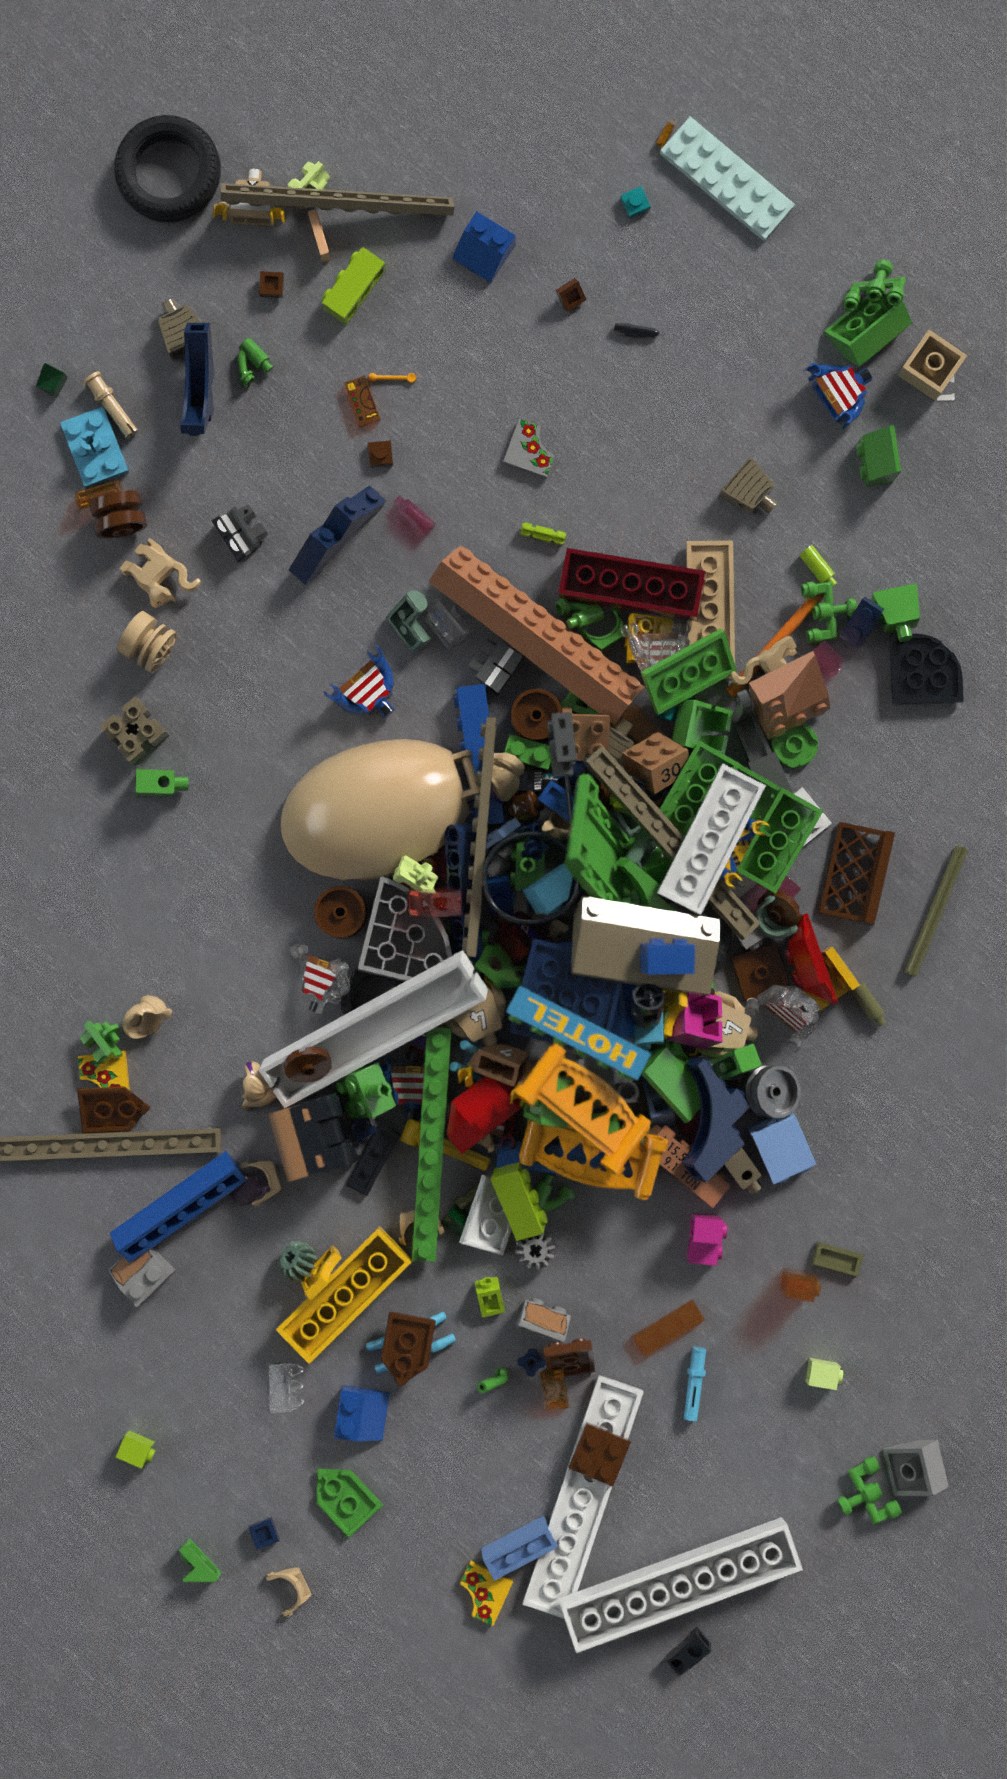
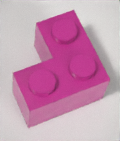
(704, 1239)

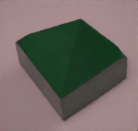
(51, 380)

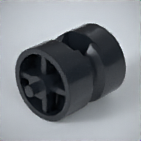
(647, 1006)

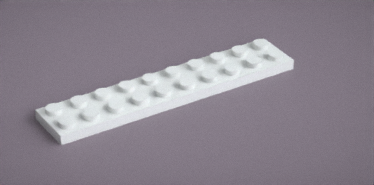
(580, 1503)

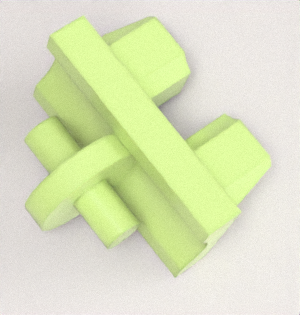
(314, 177)
(414, 874)

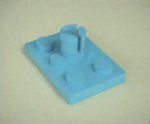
(94, 447)

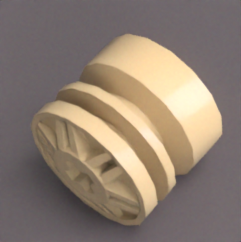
(143, 639)

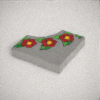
(527, 450)

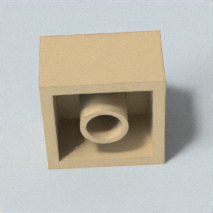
(932, 365)

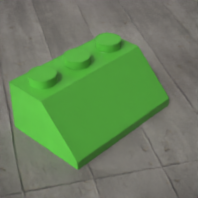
(868, 329)
(672, 1079)

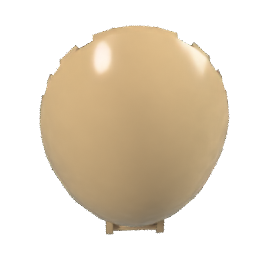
(374, 806)

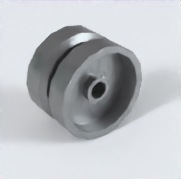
(771, 1091)

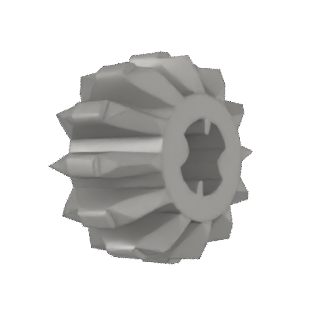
(535, 1258)

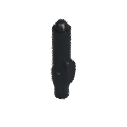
(634, 330)

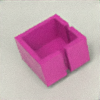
(689, 1024)

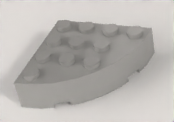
(398, 942)

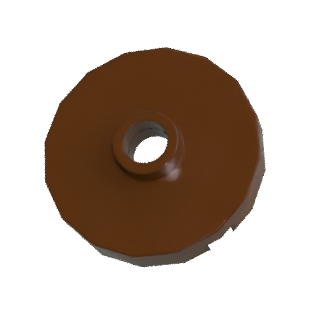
(782, 909)
(307, 1065)

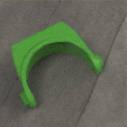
(605, 641)

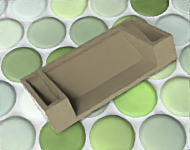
(610, 940)

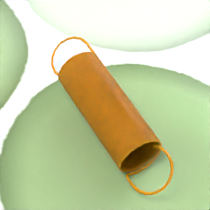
(664, 136)

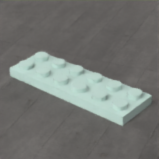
(727, 179)

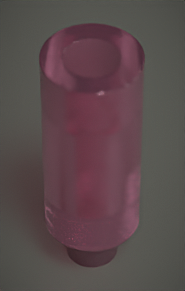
(415, 515)

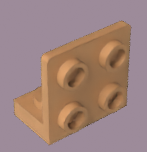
(589, 733)

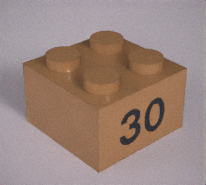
(656, 761)

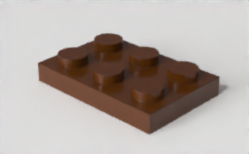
(573, 1357)

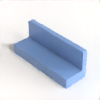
(518, 1548)

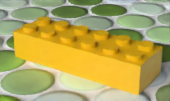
(345, 1296)

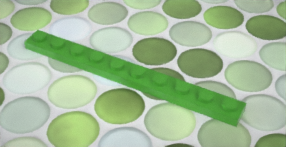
(431, 1144)

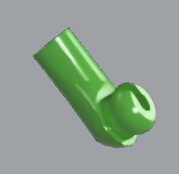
(493, 1382)

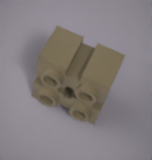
(148, 733)

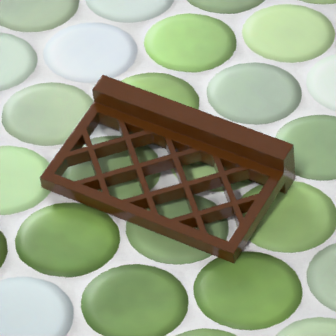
(877, 876)

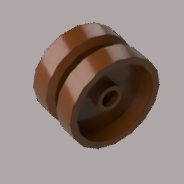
(117, 514)
(524, 708)
(338, 898)

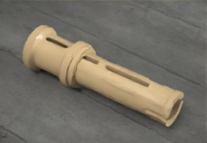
(104, 396)

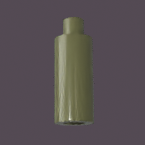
(868, 1004)

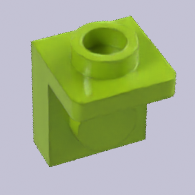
(489, 1296)

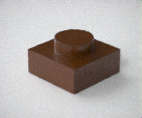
(271, 284)
(571, 295)
(380, 453)

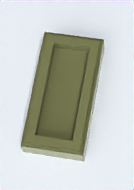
(837, 1259)

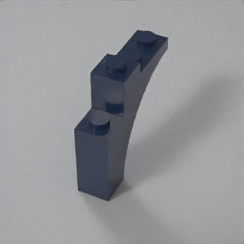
(198, 379)
(329, 537)
(719, 1110)

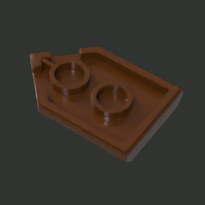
(109, 1109)
(407, 1345)

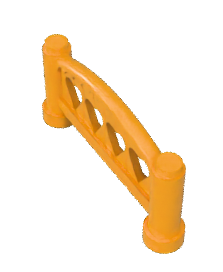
(542, 1086)
(643, 1160)

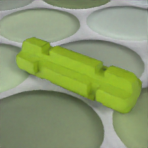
(543, 533)

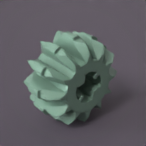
(297, 1261)

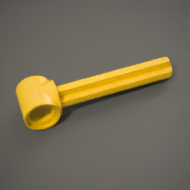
(411, 1136)

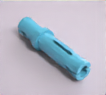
(696, 1374)

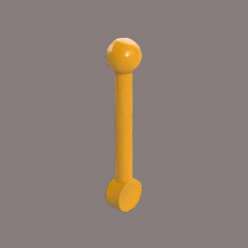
(411, 378)

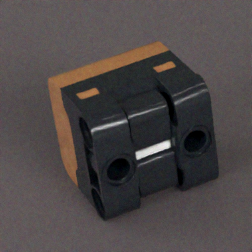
(313, 1137)

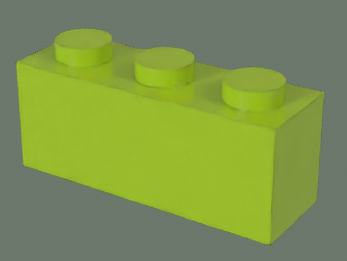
(353, 285)
(519, 1200)

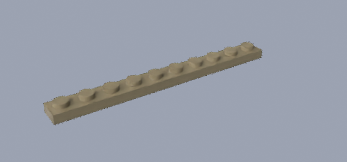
(329, 199)
(480, 826)
(665, 835)
(110, 1144)

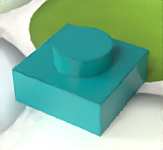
(635, 202)

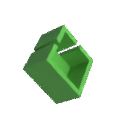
(697, 723)

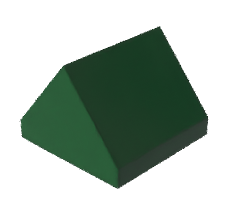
(455, 1219)

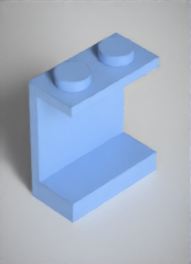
(782, 1147)

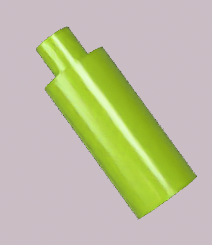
(818, 565)

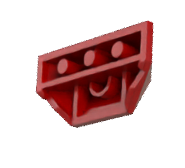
(809, 963)
(480, 1112)

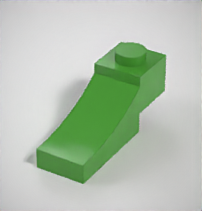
(644, 885)

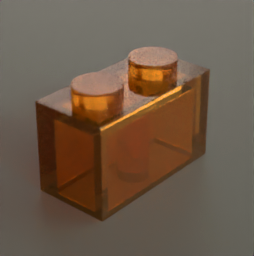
(800, 1285)

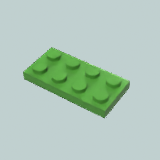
(688, 671)

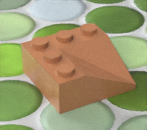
(789, 696)

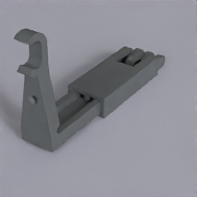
(755, 744)

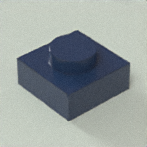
(264, 1533)

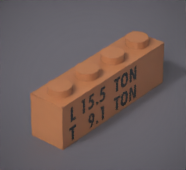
(671, 1161)

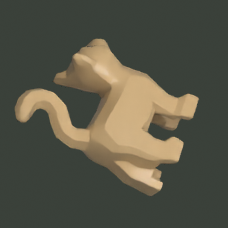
(156, 571)
(768, 660)

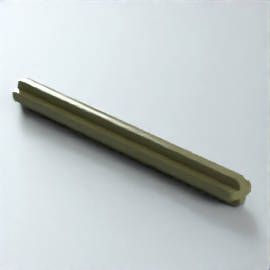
(936, 910)

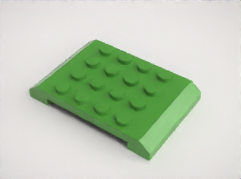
(596, 846)

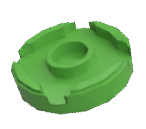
(795, 746)

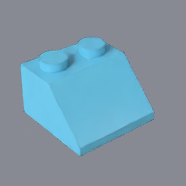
(549, 891)

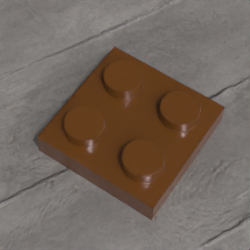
(599, 1454)

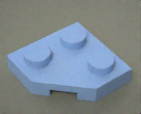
(501, 833)

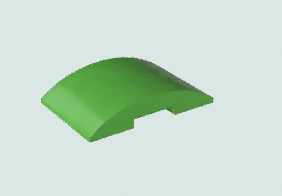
(788, 816)

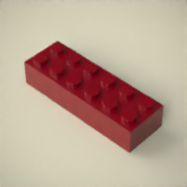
(632, 584)

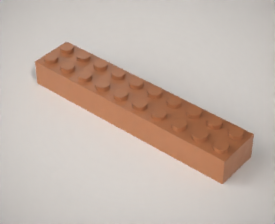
(536, 634)

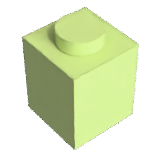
(823, 1374)

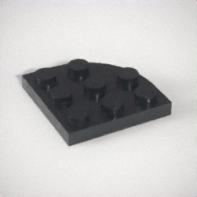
(924, 672)

